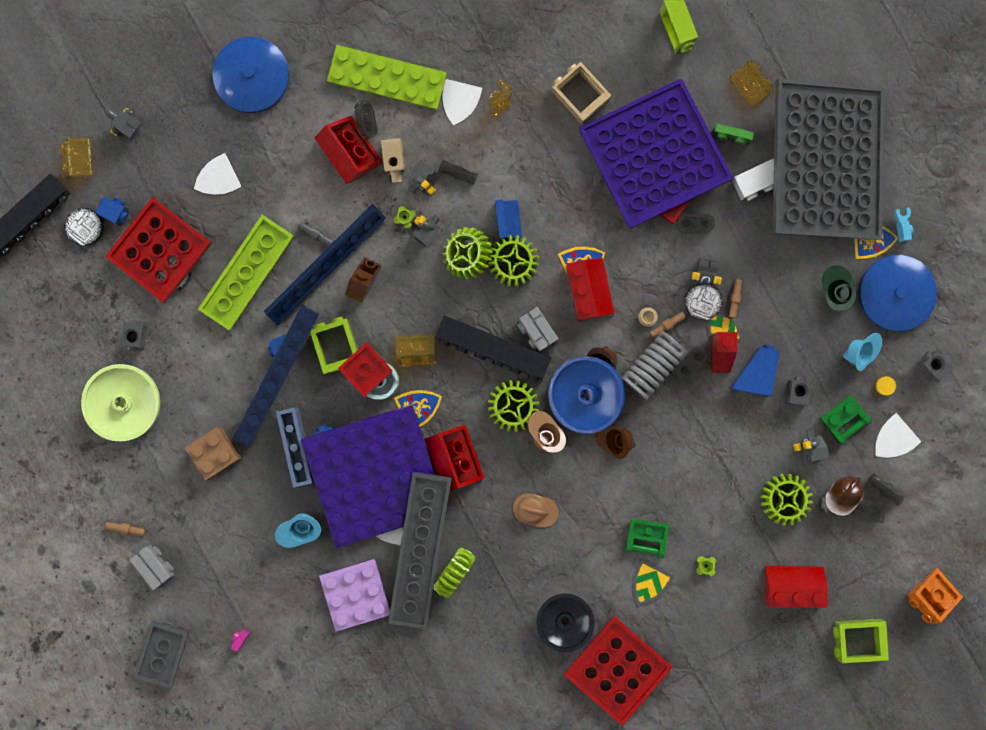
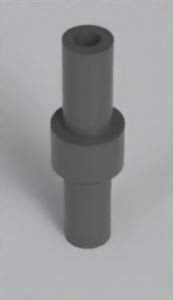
(315, 234)

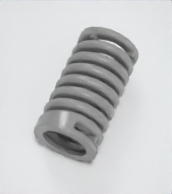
(652, 358)

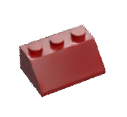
(347, 149)
(589, 289)
(455, 457)
(796, 586)

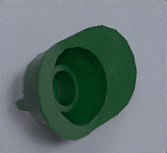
(838, 288)

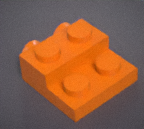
(934, 597)

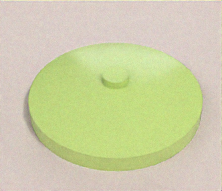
(120, 402)

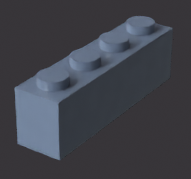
(292, 433)

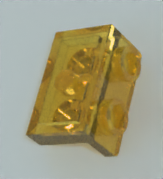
(751, 83)
(501, 98)
(76, 157)
(415, 349)

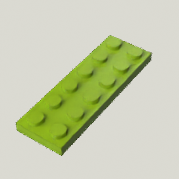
(386, 77)
(246, 272)

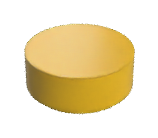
(885, 386)

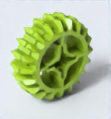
(477, 252)
(522, 262)
(506, 390)
(799, 510)
(454, 572)

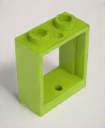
(678, 25)
(321, 327)
(880, 636)

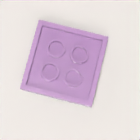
(355, 595)

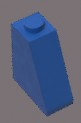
(758, 373)

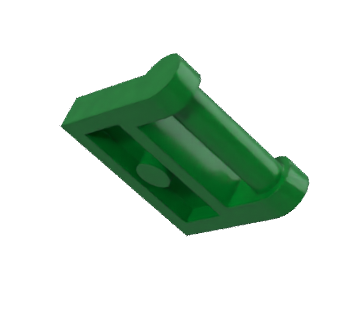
(841, 415)
(650, 532)

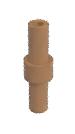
(735, 298)
(668, 325)
(125, 529)

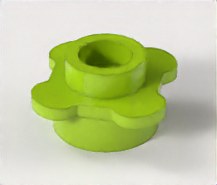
(399, 218)
(701, 565)

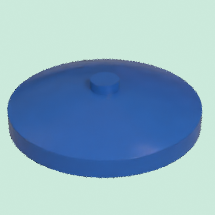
(250, 75)
(897, 293)
(586, 394)

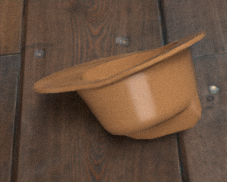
(546, 432)
(535, 510)

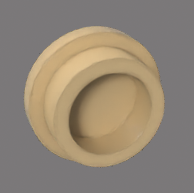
(648, 317)

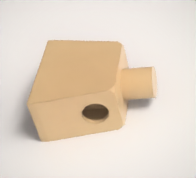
(393, 149)

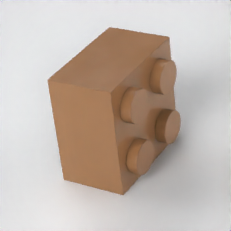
(213, 453)

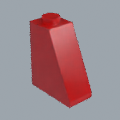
(723, 351)

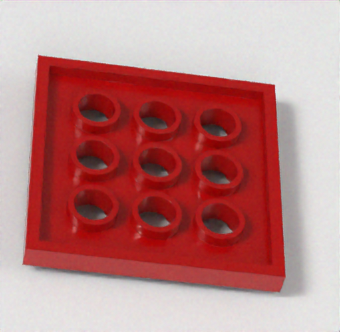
(145, 251)
(631, 669)

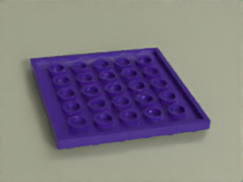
(655, 153)
(367, 473)

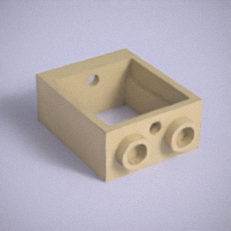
(573, 71)

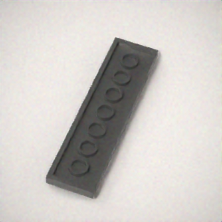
(419, 550)

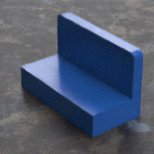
(508, 219)

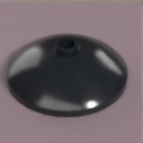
(567, 636)

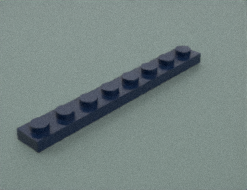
(325, 264)
(275, 376)

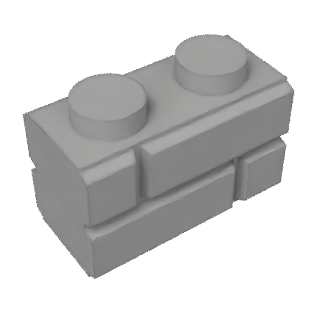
(537, 329)
(152, 567)

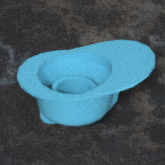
(864, 351)
(298, 531)

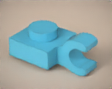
(904, 229)

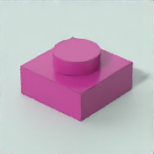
(239, 639)

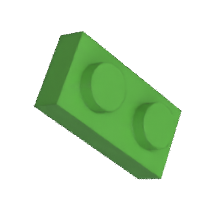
(726, 132)

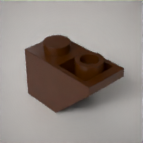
(362, 279)

